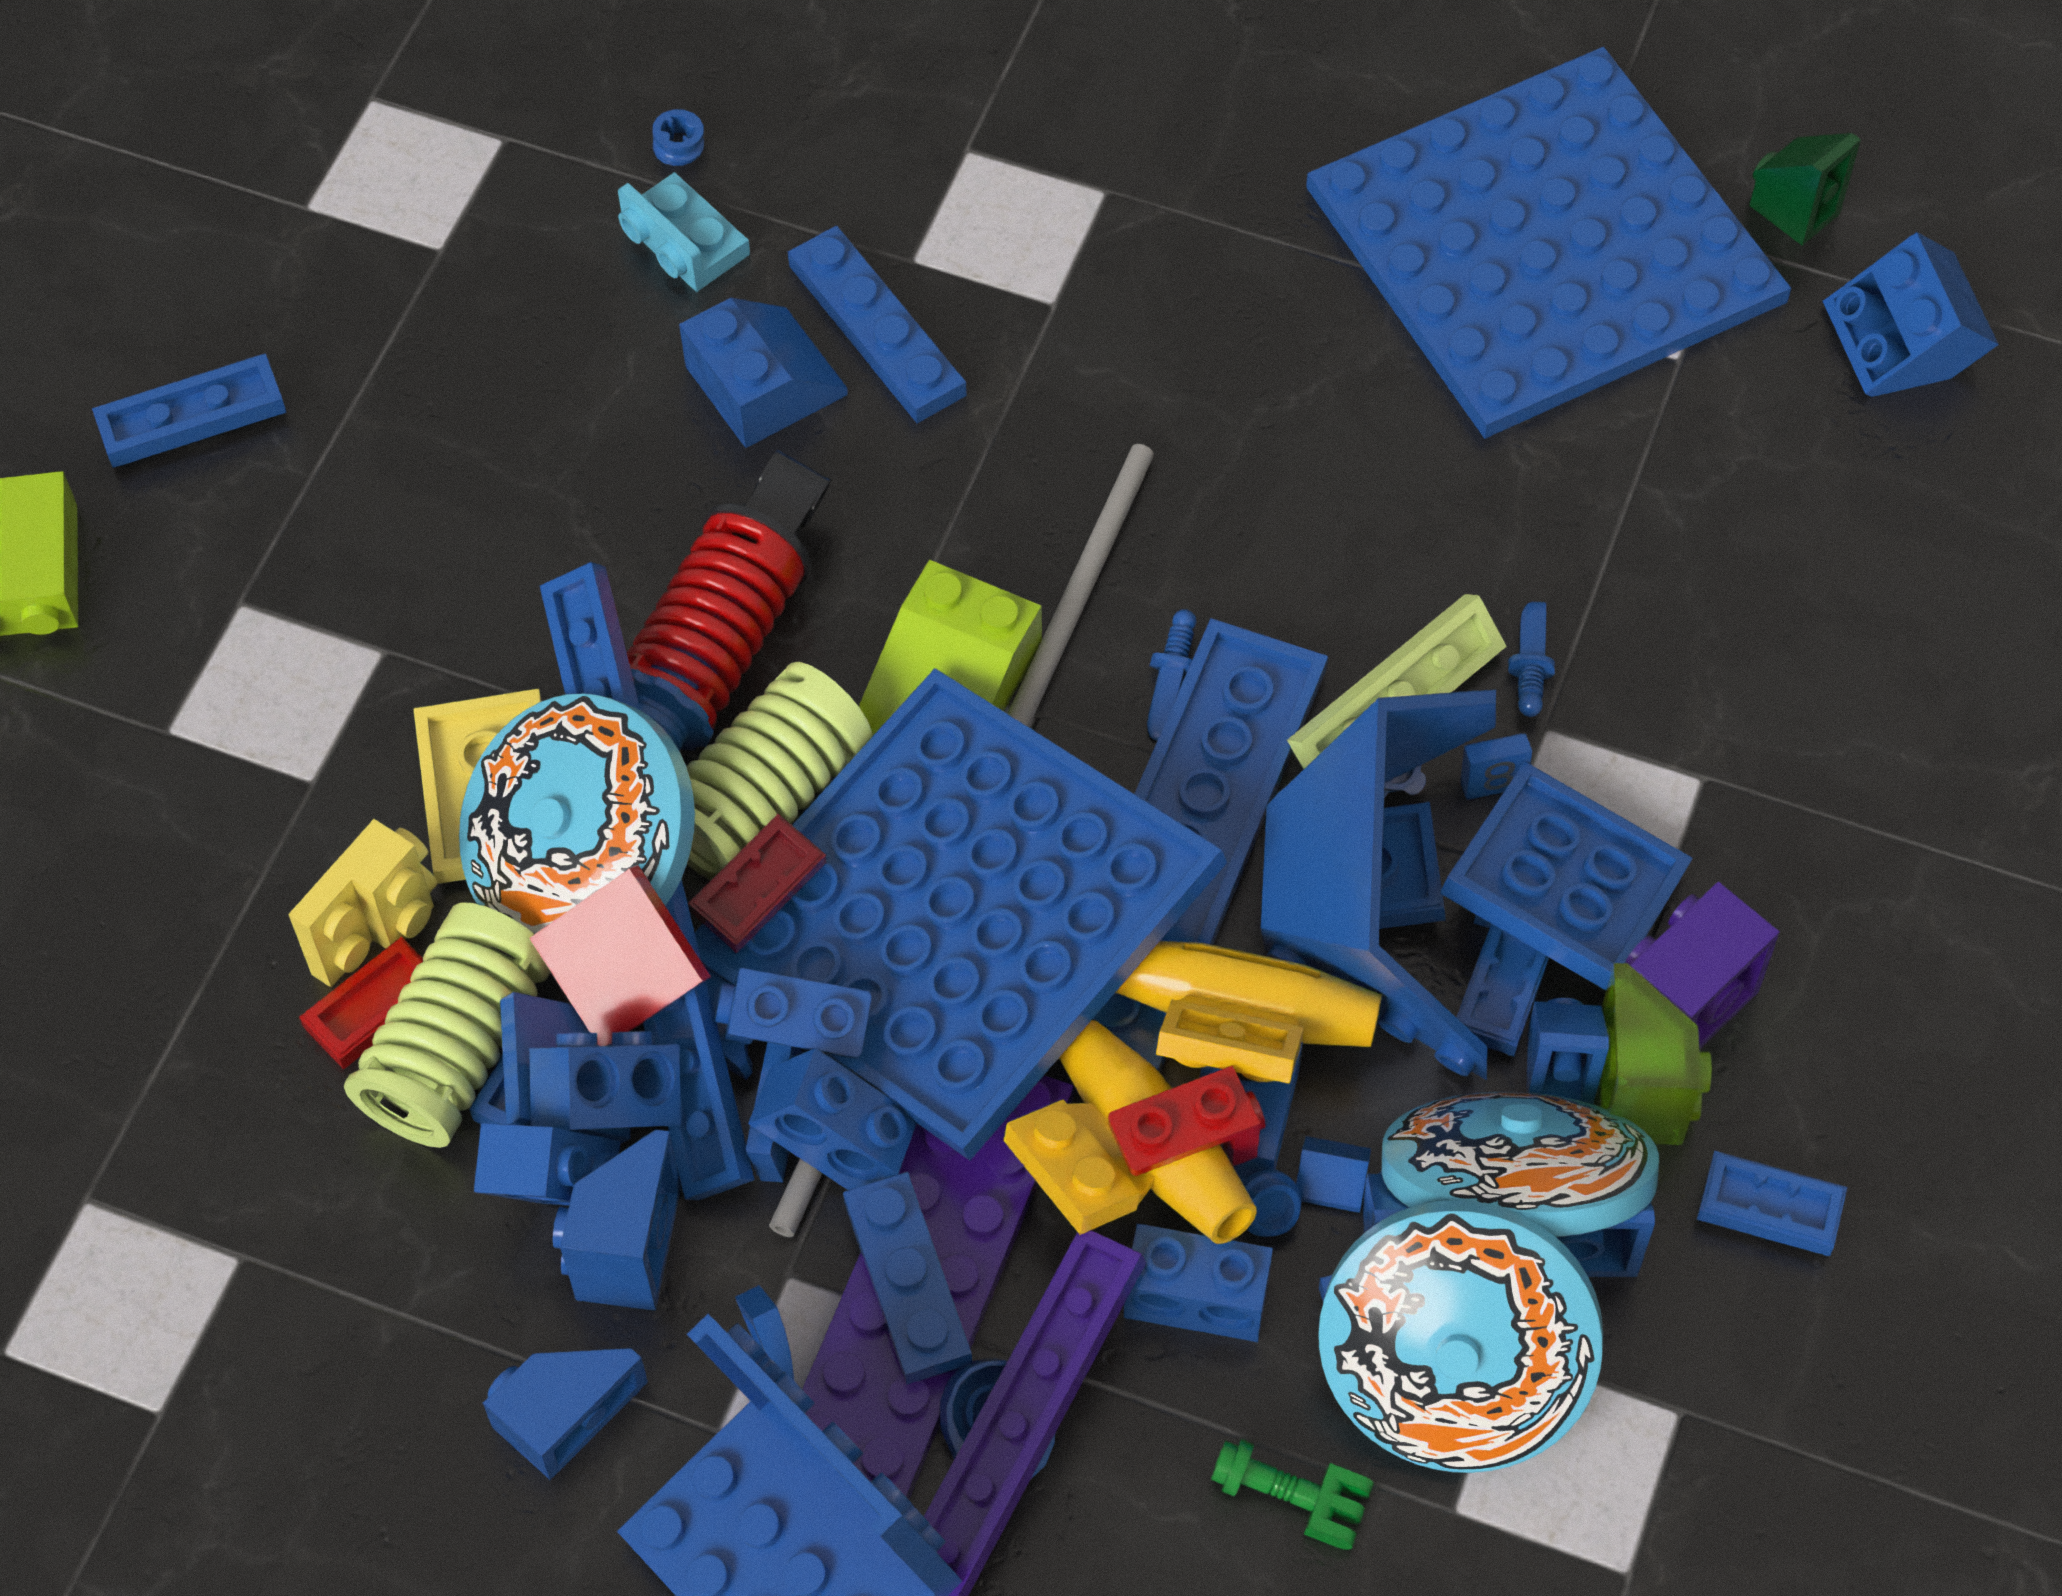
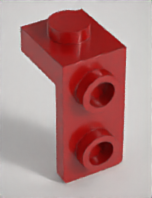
(1189, 1121)

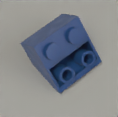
(1910, 319)

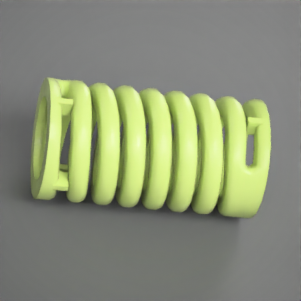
(771, 762)
(446, 1025)

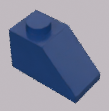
(1566, 1049)
(562, 1401)

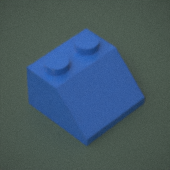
(757, 367)
(621, 1226)

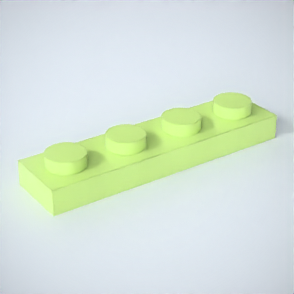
(1428, 663)

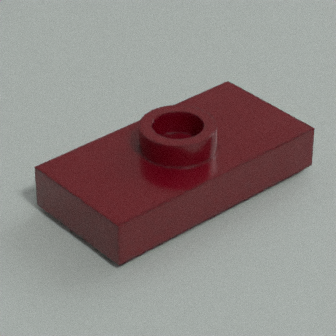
(757, 883)

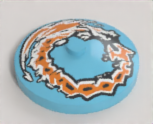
(570, 805)
(1524, 1152)
(1461, 1336)

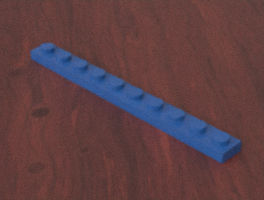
(710, 1138)

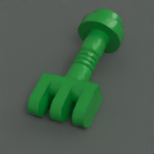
(1323, 1500)

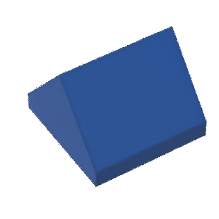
(1333, 1173)

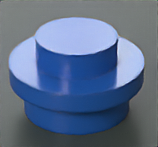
(1276, 1202)

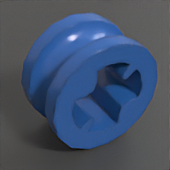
(678, 152)

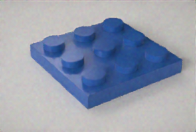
(1565, 875)

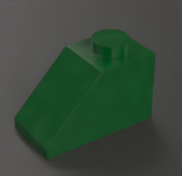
(1805, 183)

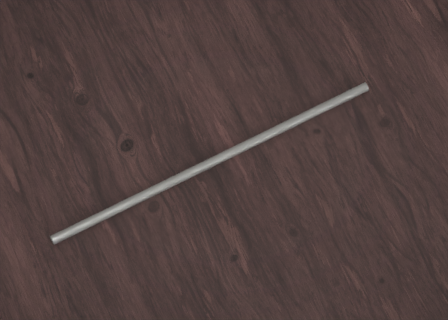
(805, 1177)

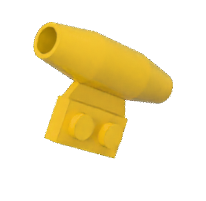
(1247, 1008)
(1082, 1167)

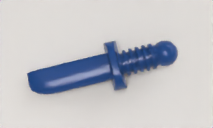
(1531, 663)
(1172, 667)

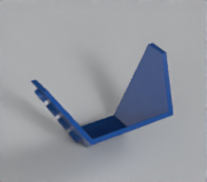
(1328, 861)

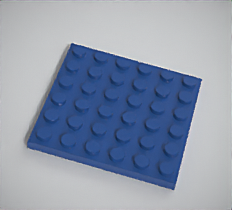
(1546, 241)
(978, 901)

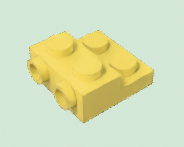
(364, 897)

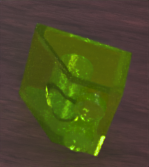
(1651, 1060)

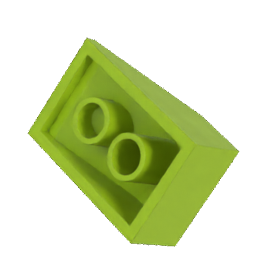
(962, 630)

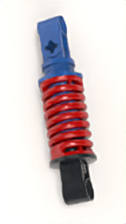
(724, 602)

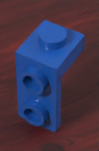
(793, 1013)

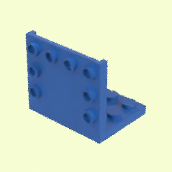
(781, 1503)

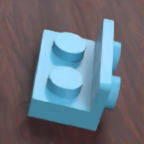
(682, 231)

